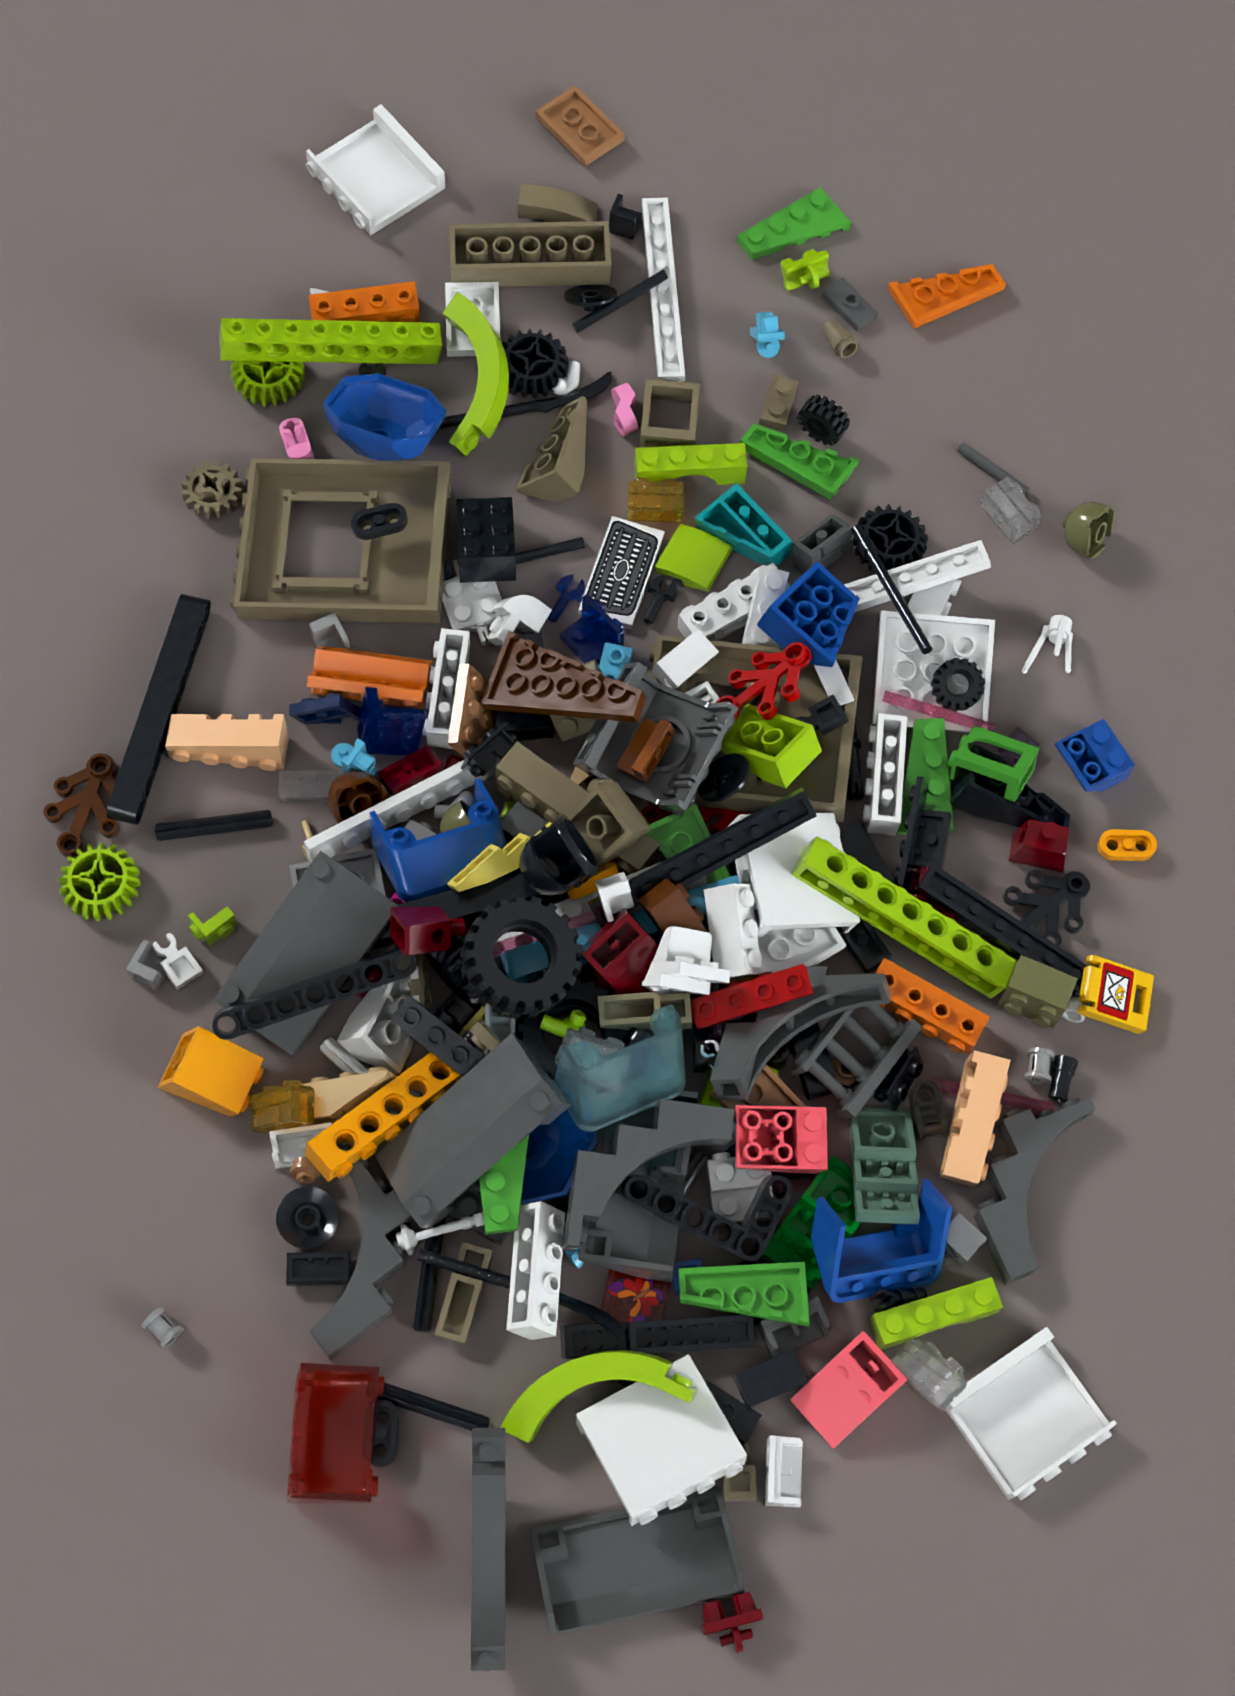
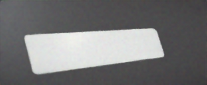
(835, 683)

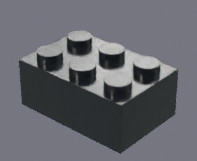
(486, 539)

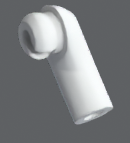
(570, 381)
(465, 796)

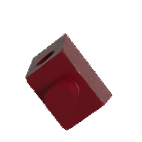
(1040, 845)
(423, 929)

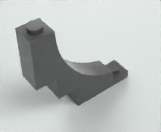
(599, 1174)
(488, 1549)

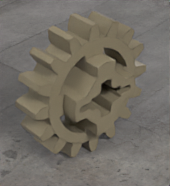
(212, 488)

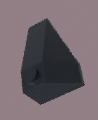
(985, 798)

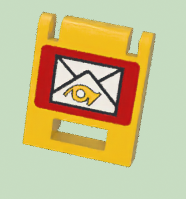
(1112, 993)

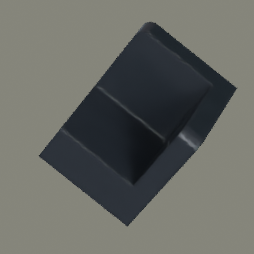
(623, 220)

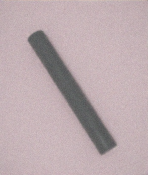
(988, 465)

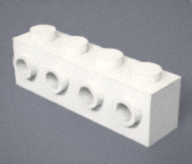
(722, 611)
(450, 652)
(887, 774)
(536, 1271)

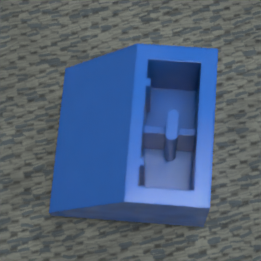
(1096, 757)

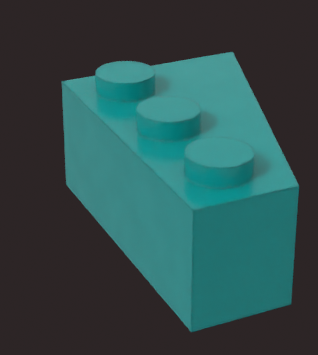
(745, 527)

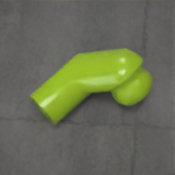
(560, 1027)

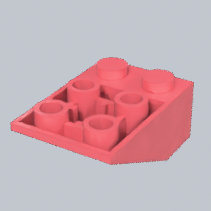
(781, 1138)
(848, 1389)

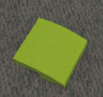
(693, 557)

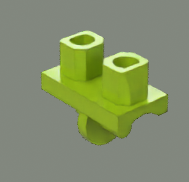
(805, 270)

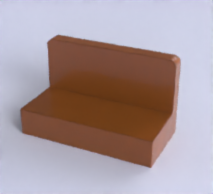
(646, 749)

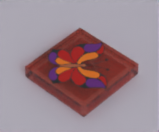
(634, 1297)

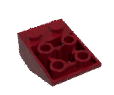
(622, 953)

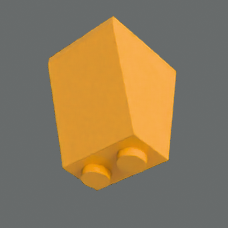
(212, 1072)

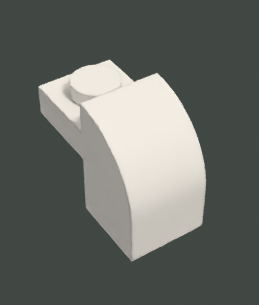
(518, 611)

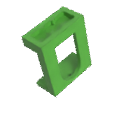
(1014, 777)

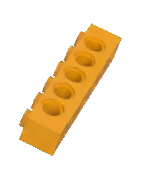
(335, 1162)

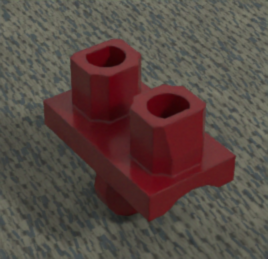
(745, 1614)

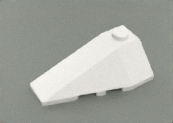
(369, 1029)

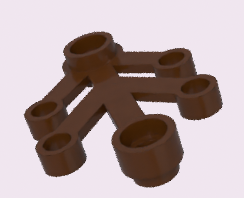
(86, 800)

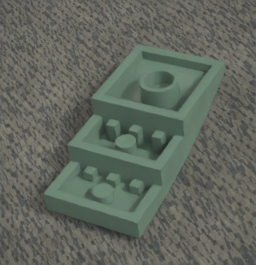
(884, 1166)

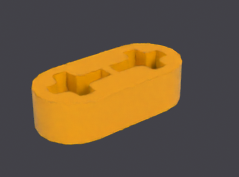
(589, 886)

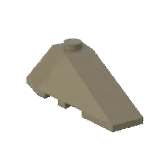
(561, 458)

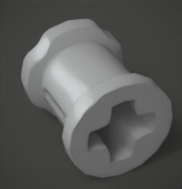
(1039, 1066)
(162, 1327)

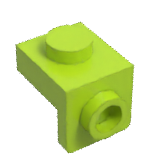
(217, 927)

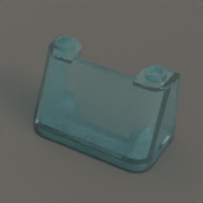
(625, 1080)

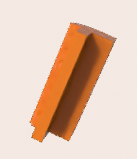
(348, 671)

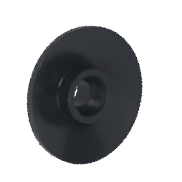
(590, 296)
(724, 778)
(305, 1202)

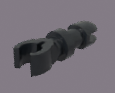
(897, 1297)

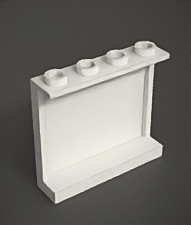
(377, 172)
(783, 899)
(1028, 1416)
(660, 1445)

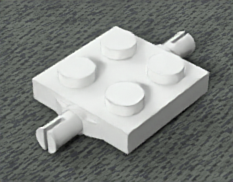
(470, 604)

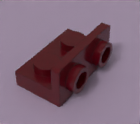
(410, 770)

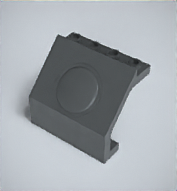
(686, 761)

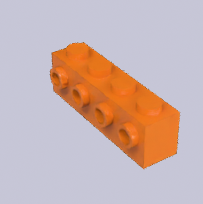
(376, 303)
(934, 1009)

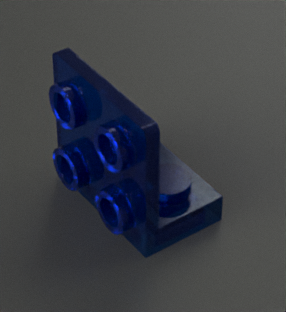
(592, 631)
(388, 729)

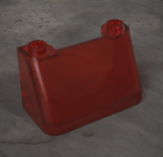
(333, 1434)

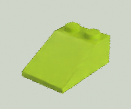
(773, 747)

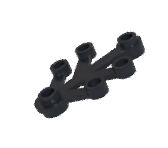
(1049, 905)

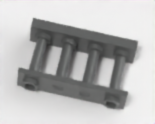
(866, 1077)

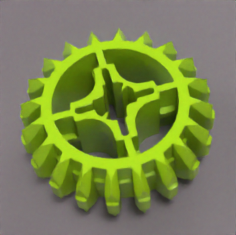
(280, 380)
(76, 877)

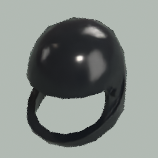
(557, 859)

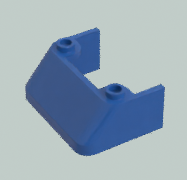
(428, 864)
(882, 1260)

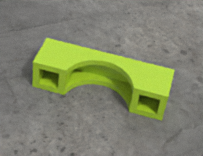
(720, 462)
(935, 1312)

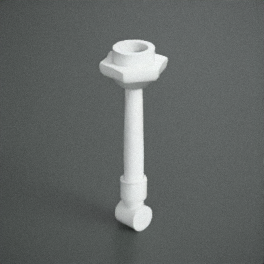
(408, 1239)

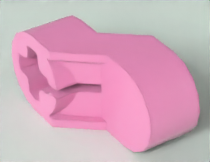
(625, 402)
(295, 439)

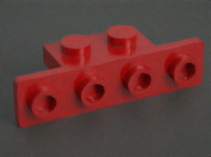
(751, 996)

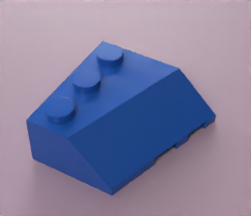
(812, 613)

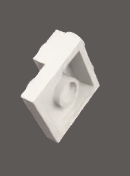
(733, 1188)

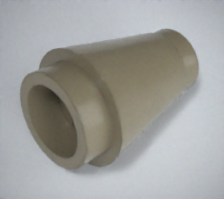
(840, 339)

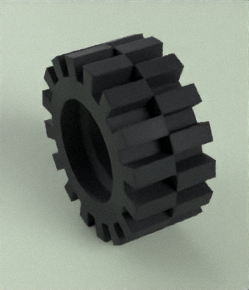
(823, 419)
(974, 678)

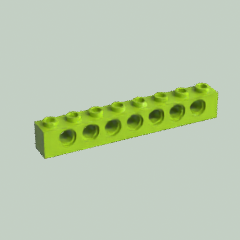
(329, 341)
(904, 917)

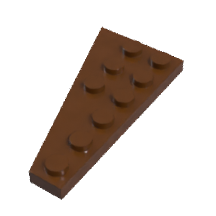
(552, 684)

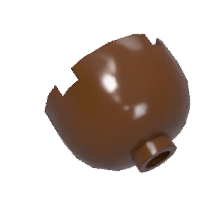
(354, 793)

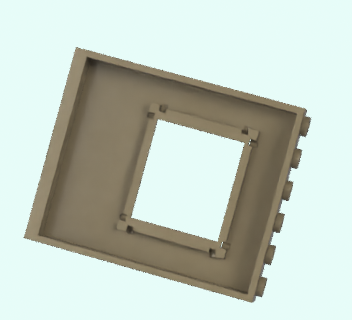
(399, 570)
(828, 774)

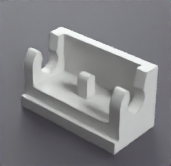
(684, 660)
(292, 1143)
(783, 1471)

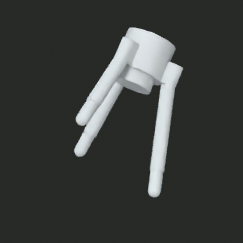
(1058, 632)

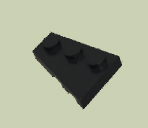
(858, 844)

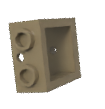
(669, 390)

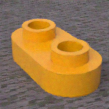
(1125, 844)

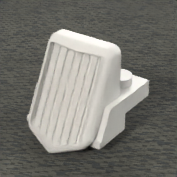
(684, 964)

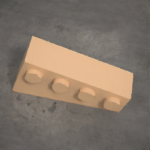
(229, 740)
(974, 1118)

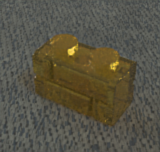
(655, 500)
(282, 1107)

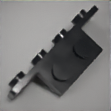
(925, 836)
(439, 1035)

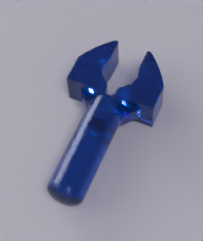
(566, 597)

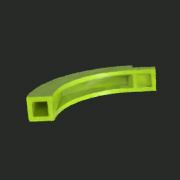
(492, 374)
(551, 1388)

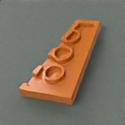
(945, 293)

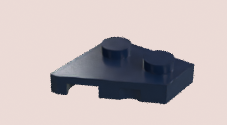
(324, 710)

